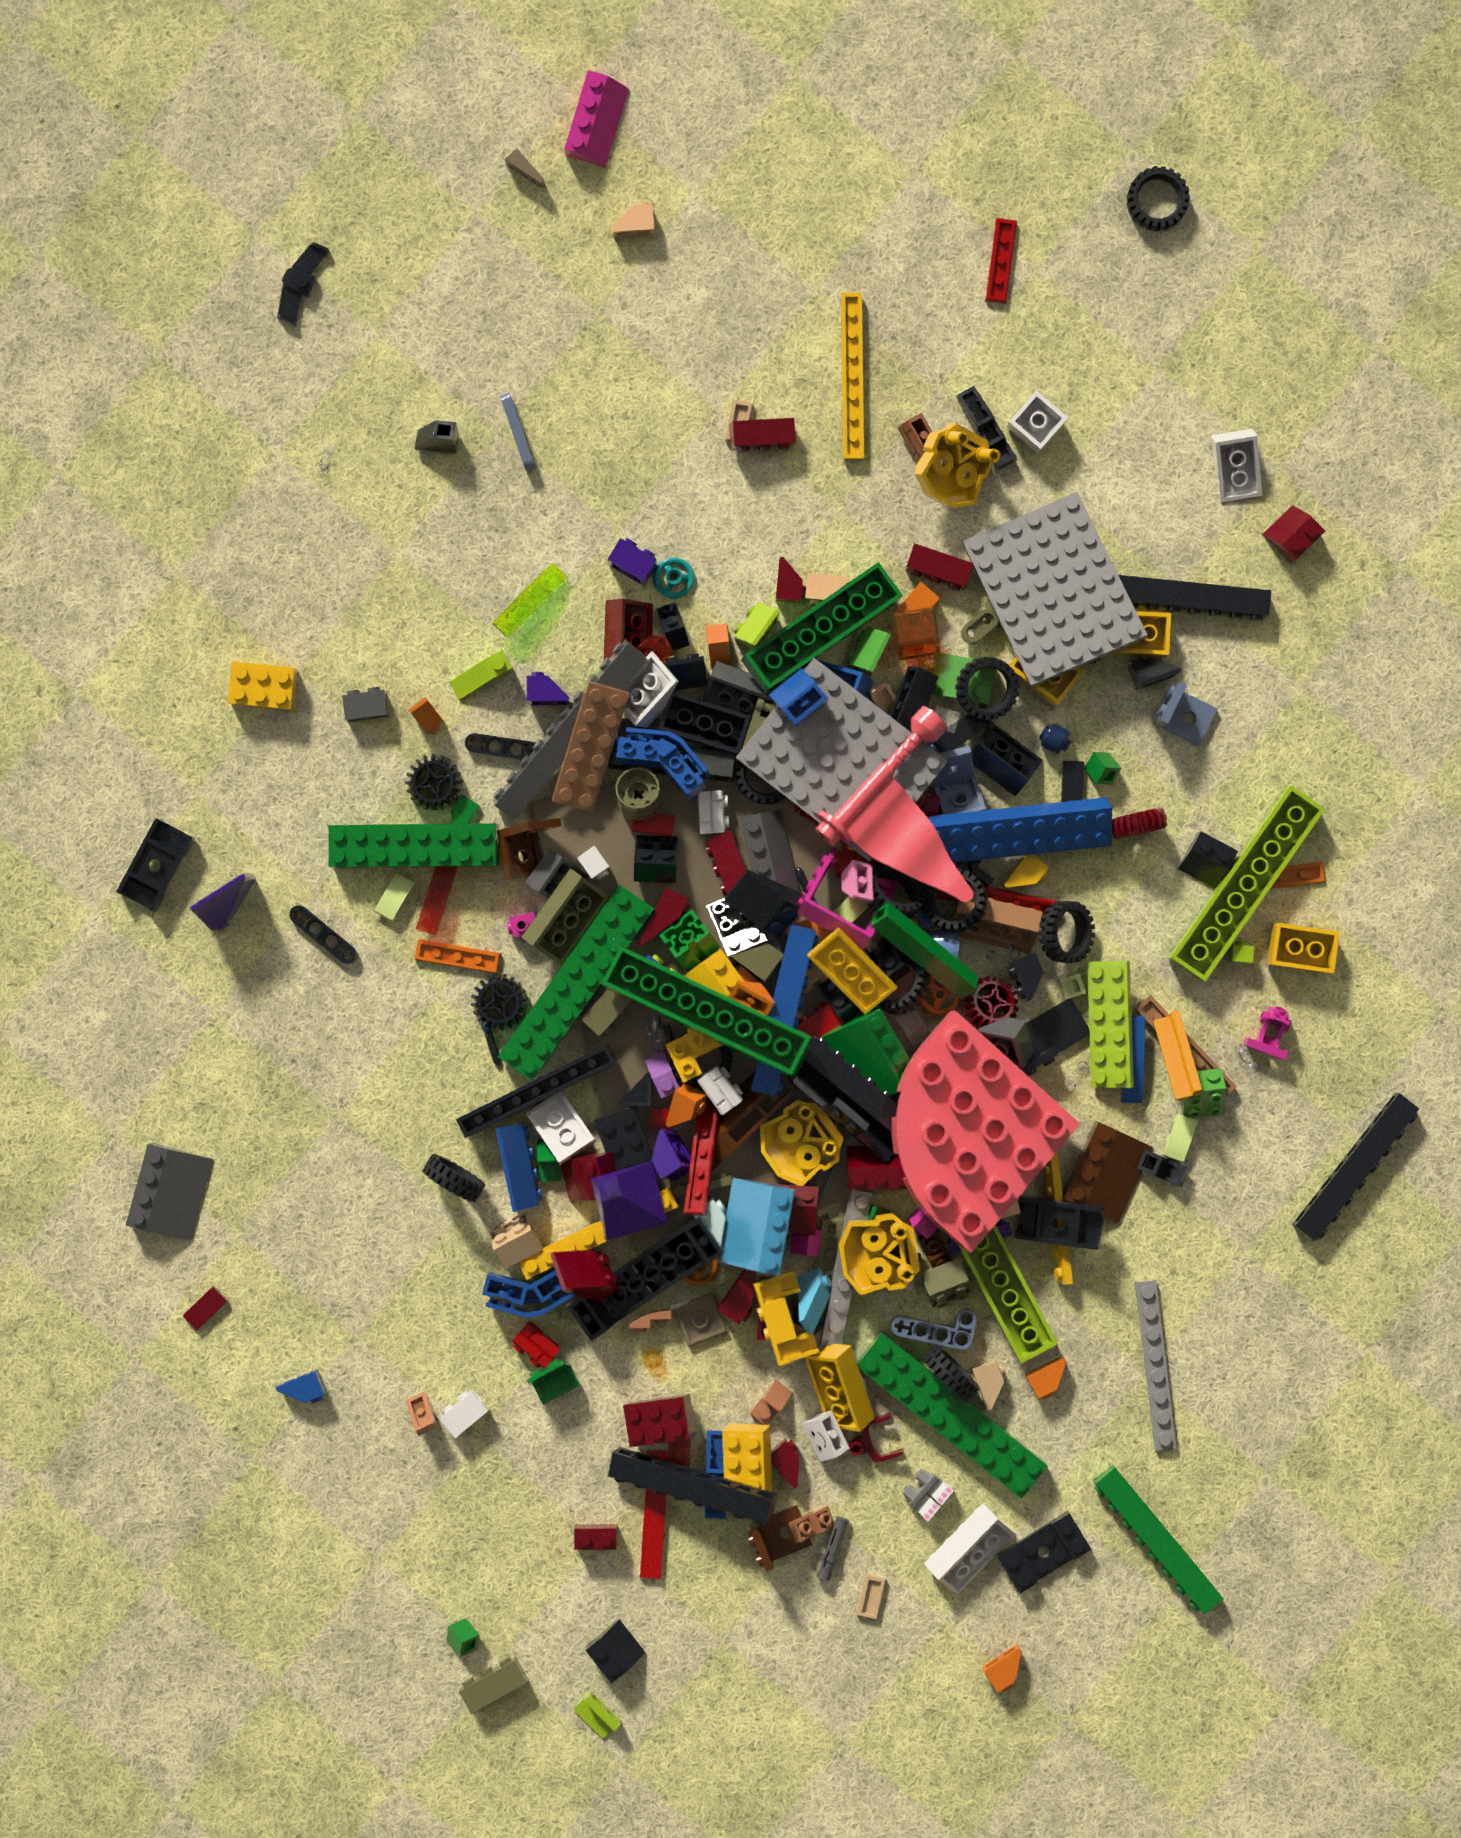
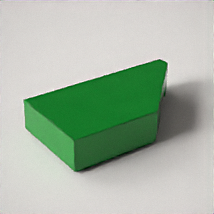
(463, 810)

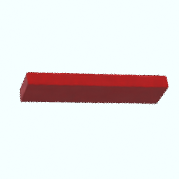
(1001, 260)

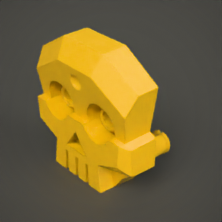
(960, 453)
(787, 1151)
(861, 1256)

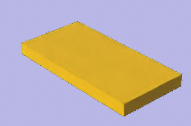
(852, 971)

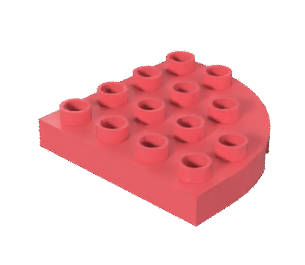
(971, 1130)

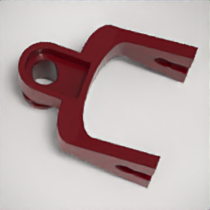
(866, 1444)

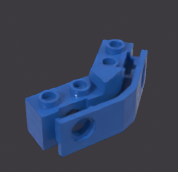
(663, 753)
(523, 1293)

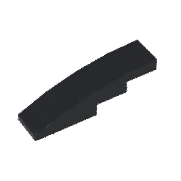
(985, 425)

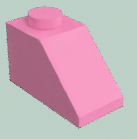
(858, 880)

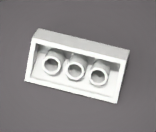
(969, 1549)

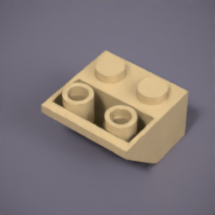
(514, 1240)

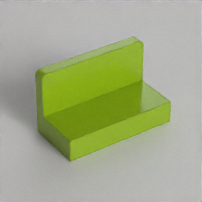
(597, 1715)

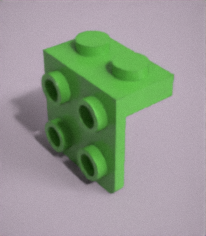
(1212, 1096)

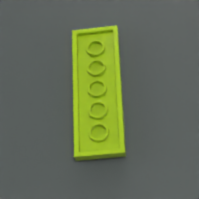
(1110, 1024)

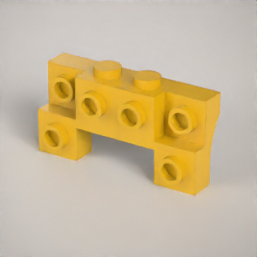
(686, 1050)
(779, 1325)

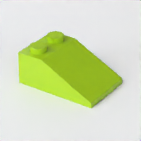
(757, 626)

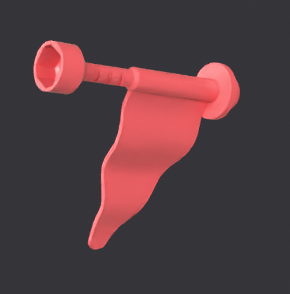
(890, 824)

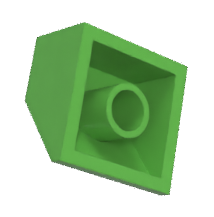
(869, 650)

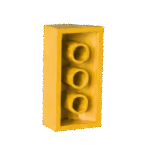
(840, 1386)

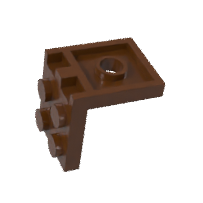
(522, 839)
(770, 1543)

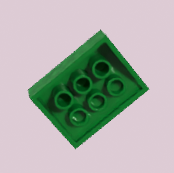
(871, 1047)

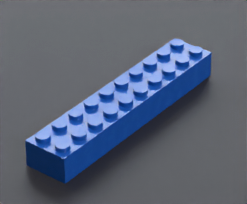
(1025, 830)

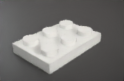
(560, 1127)

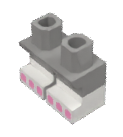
(921, 1500)

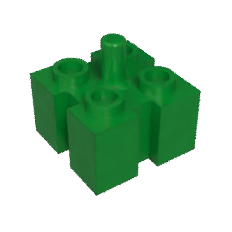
(689, 940)

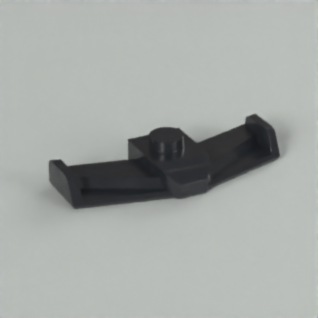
(299, 281)

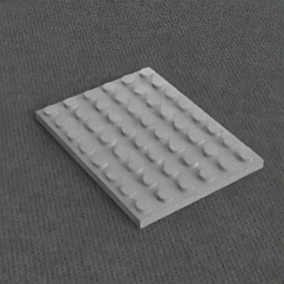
(1054, 589)
(835, 750)

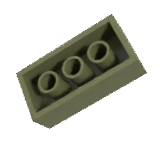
(565, 917)

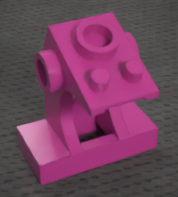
(1275, 1016)

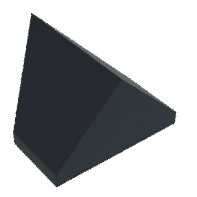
(640, 1094)

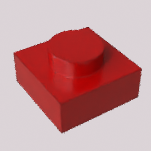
(658, 1118)

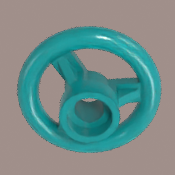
(690, 577)

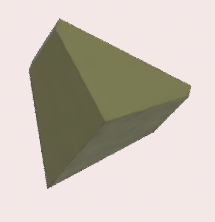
(759, 960)

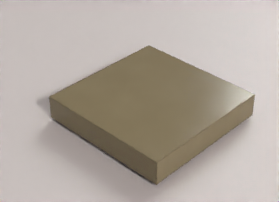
(700, 1319)

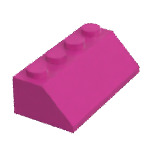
(596, 119)

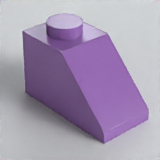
(662, 1074)

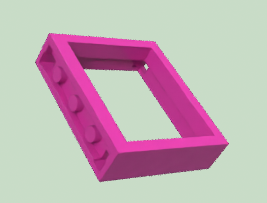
(828, 919)

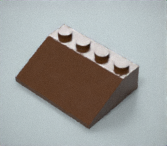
(1106, 1171)

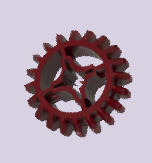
(1139, 823)
(996, 989)

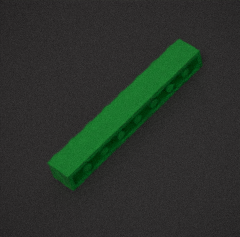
(1158, 1539)

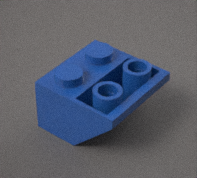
(799, 697)

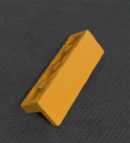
(1177, 1056)

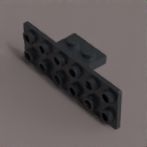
(1053, 1033)
(844, 1114)

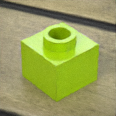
(1241, 952)

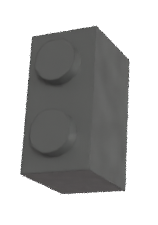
(365, 704)

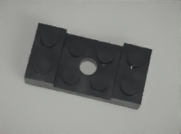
(160, 843)
(886, 958)
(1081, 1222)
(1061, 1538)

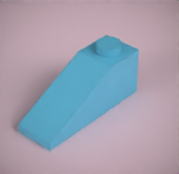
(812, 1298)

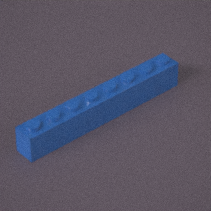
(787, 997)

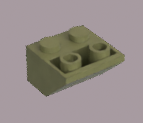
(946, 1283)

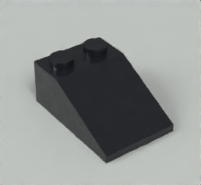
(764, 902)

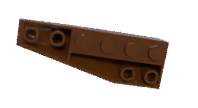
(746, 1117)

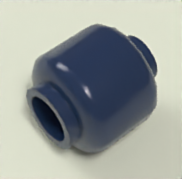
(1055, 739)

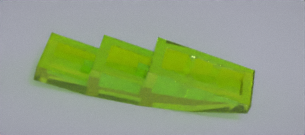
(529, 600)

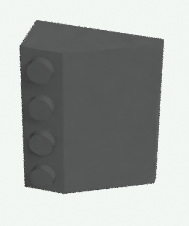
(169, 1191)

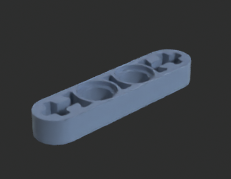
(517, 432)

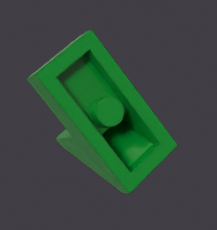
(548, 1165)

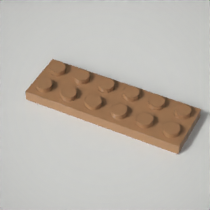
(590, 746)

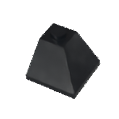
(1150, 671)

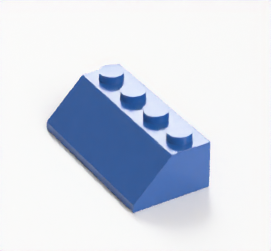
(518, 1166)

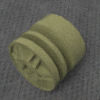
(638, 783)

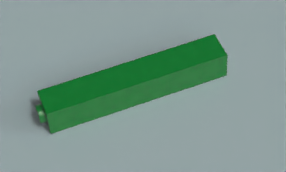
(924, 951)

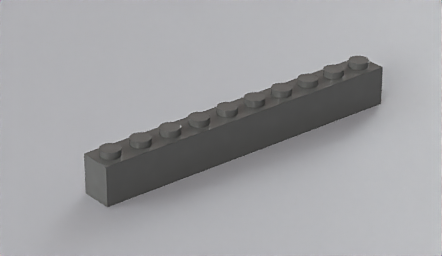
(551, 750)

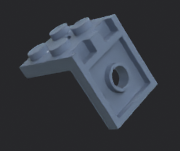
(1178, 703)
(958, 783)

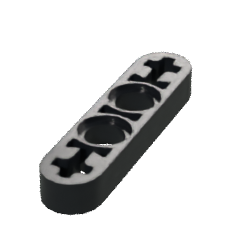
(505, 746)
(323, 934)

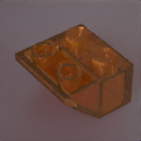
(916, 633)

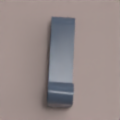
(932, 1328)

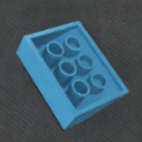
(757, 1226)

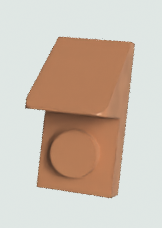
(771, 1403)
(422, 1413)

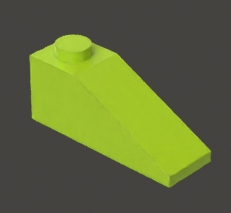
(482, 674)

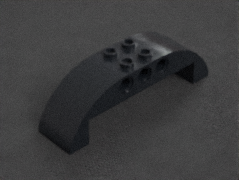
(649, 1276)

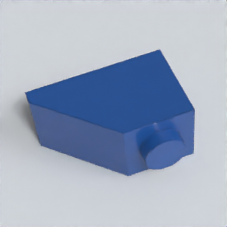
(304, 1388)

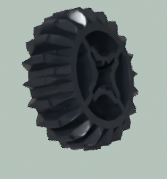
(442, 779)
(492, 985)

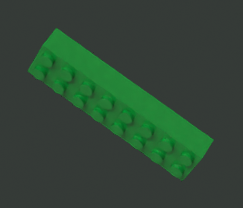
(821, 627)
(413, 845)

